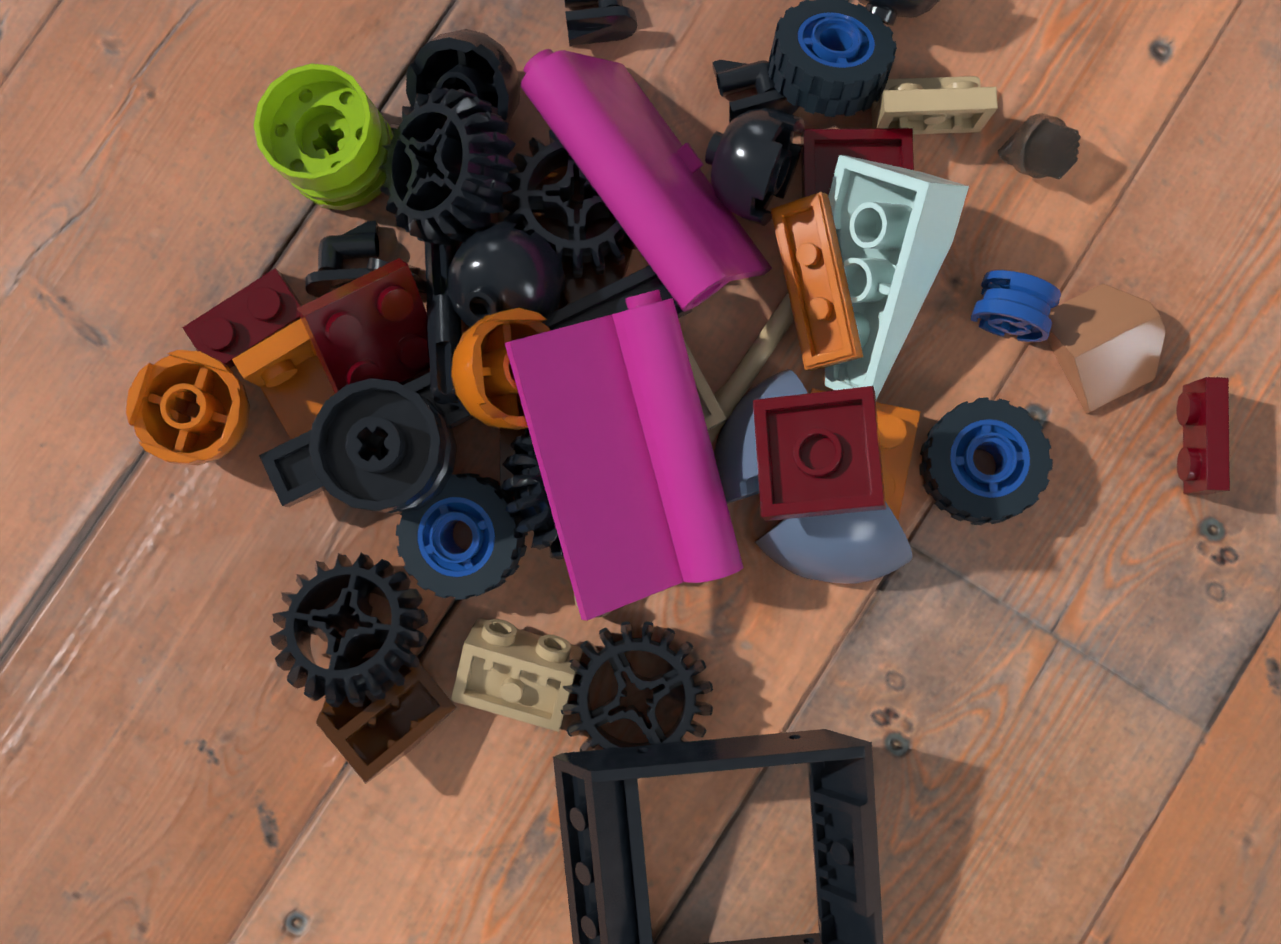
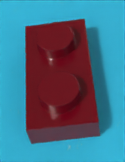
(245, 318)
(1205, 452)

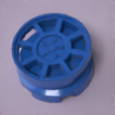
(1016, 305)

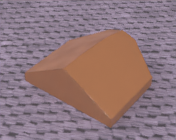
(1106, 343)

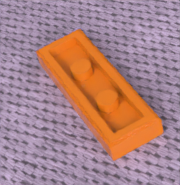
(816, 282)

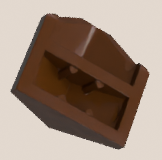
(386, 728)

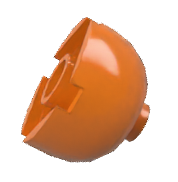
(483, 369)
(188, 408)

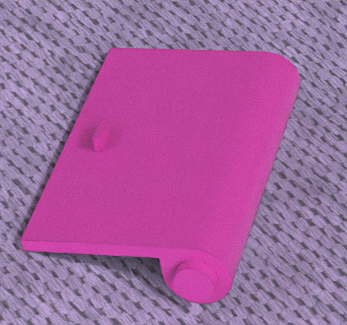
(642, 174)
(625, 455)

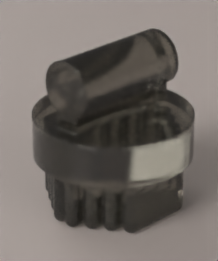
(1042, 147)

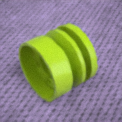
(305, 120)

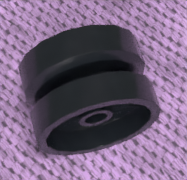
(349, 442)

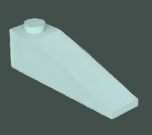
(892, 242)

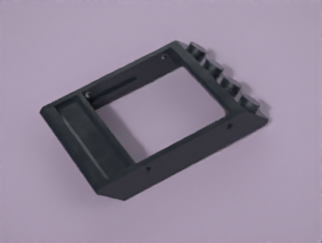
(607, 846)

